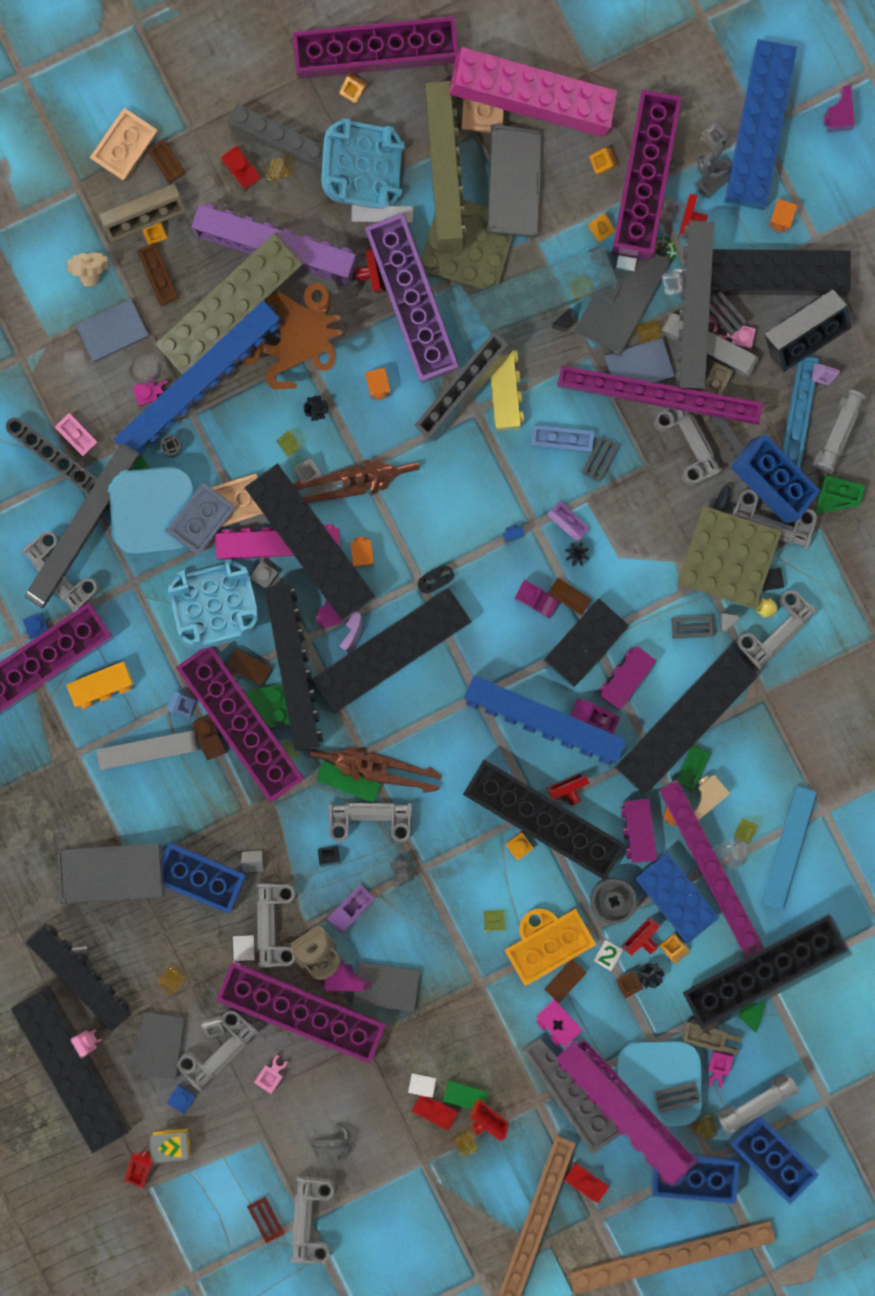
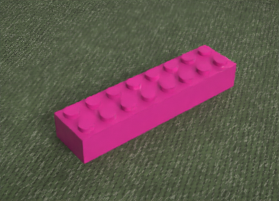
(532, 92)

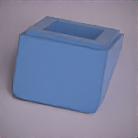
(181, 704)

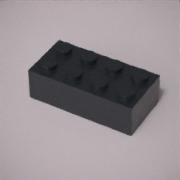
(808, 330)
(586, 643)

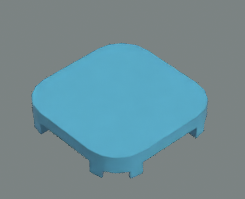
(361, 164)
(145, 506)
(214, 605)
(659, 1066)

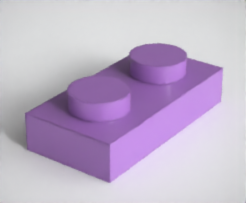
(568, 521)

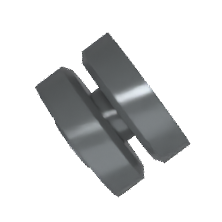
(624, 905)

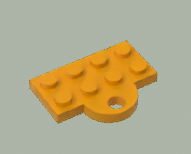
(548, 944)

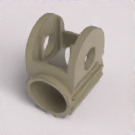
(313, 950)

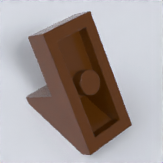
(209, 738)

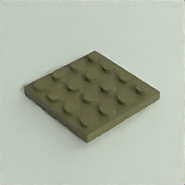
(482, 255)
(729, 557)

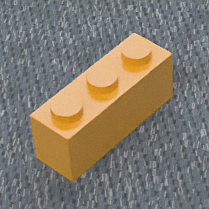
(100, 685)

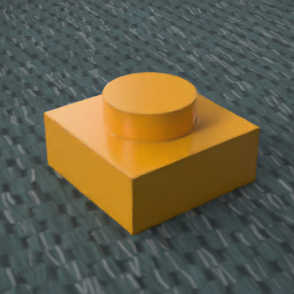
(519, 846)

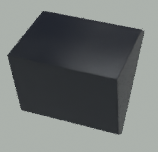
(329, 856)

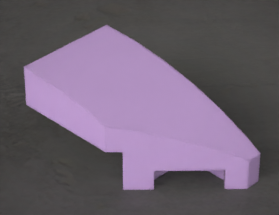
(353, 637)

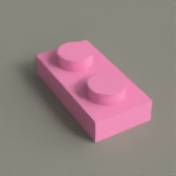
(76, 435)

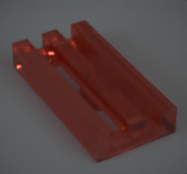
(251, 1209)

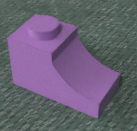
(351, 908)

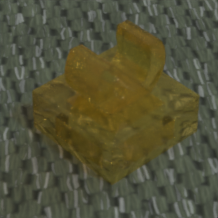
(277, 170)
(171, 980)
(706, 1126)

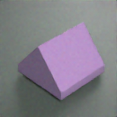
(824, 374)

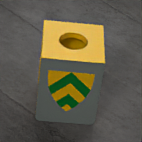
(170, 1145)

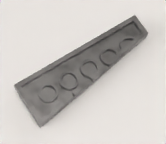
(583, 1114)

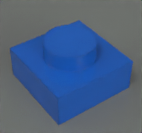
(512, 533)
(35, 625)
(181, 1099)

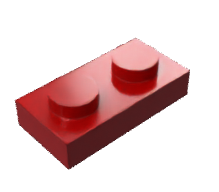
(434, 1111)

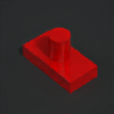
(240, 168)
(690, 214)
(371, 272)
(568, 788)
(642, 938)
(488, 1120)
(139, 1169)
(586, 1182)

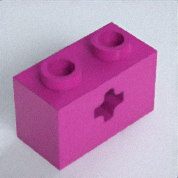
(569, 1028)

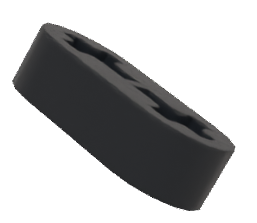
(437, 584)

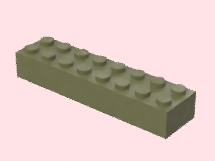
(445, 167)
(230, 302)

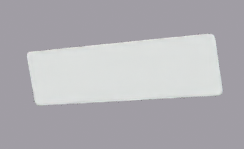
(364, 214)

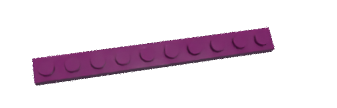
(660, 395)
(711, 868)

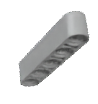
(717, 349)
(147, 750)

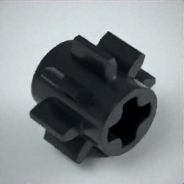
(316, 408)
(575, 560)
(651, 975)

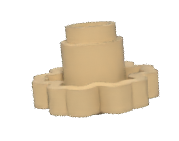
(88, 267)

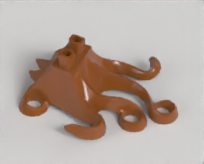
(304, 335)

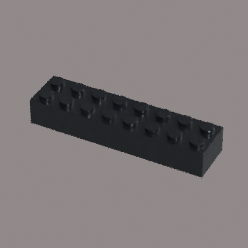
(780, 272)
(310, 542)
(392, 650)
(292, 666)
(686, 721)
(544, 819)
(767, 973)
(72, 1076)

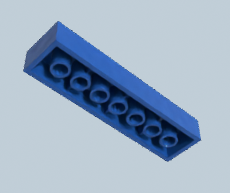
(760, 124)
(545, 720)

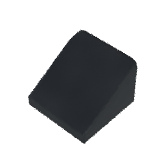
(563, 321)

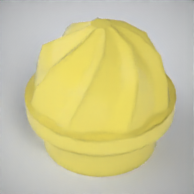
(766, 607)

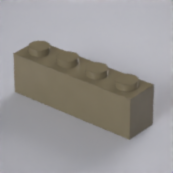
(142, 213)

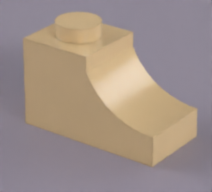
(711, 793)

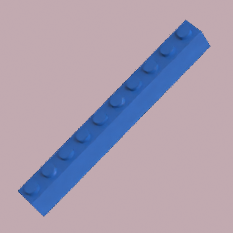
(200, 378)

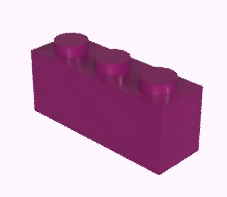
(626, 677)
(638, 831)

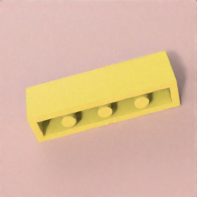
(506, 396)

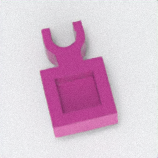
(147, 394)
(720, 1065)

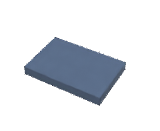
(112, 330)
(642, 362)
(200, 518)

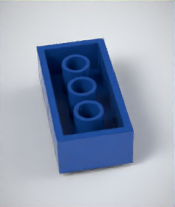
(775, 479)
(201, 878)
(676, 897)
(773, 1158)
(709, 1180)

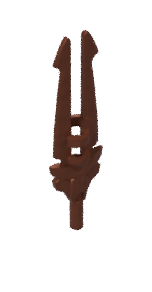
(376, 475)
(354, 761)

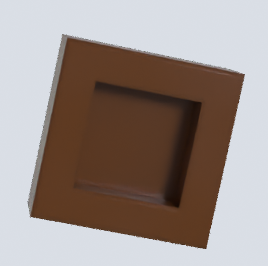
(629, 984)

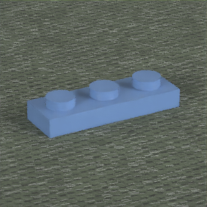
(562, 438)

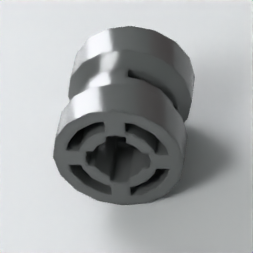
(173, 449)
(402, 870)

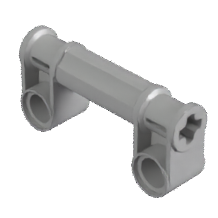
(849, 410)
(706, 465)
(788, 532)
(74, 596)
(781, 635)
(370, 812)
(269, 896)
(223, 1055)
(782, 1089)
(303, 1219)

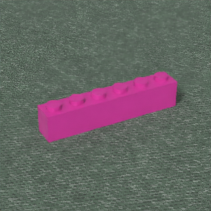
(257, 544)

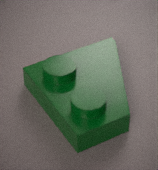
(838, 494)

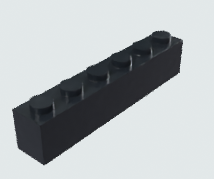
(78, 976)

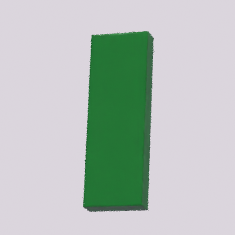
(332, 776)

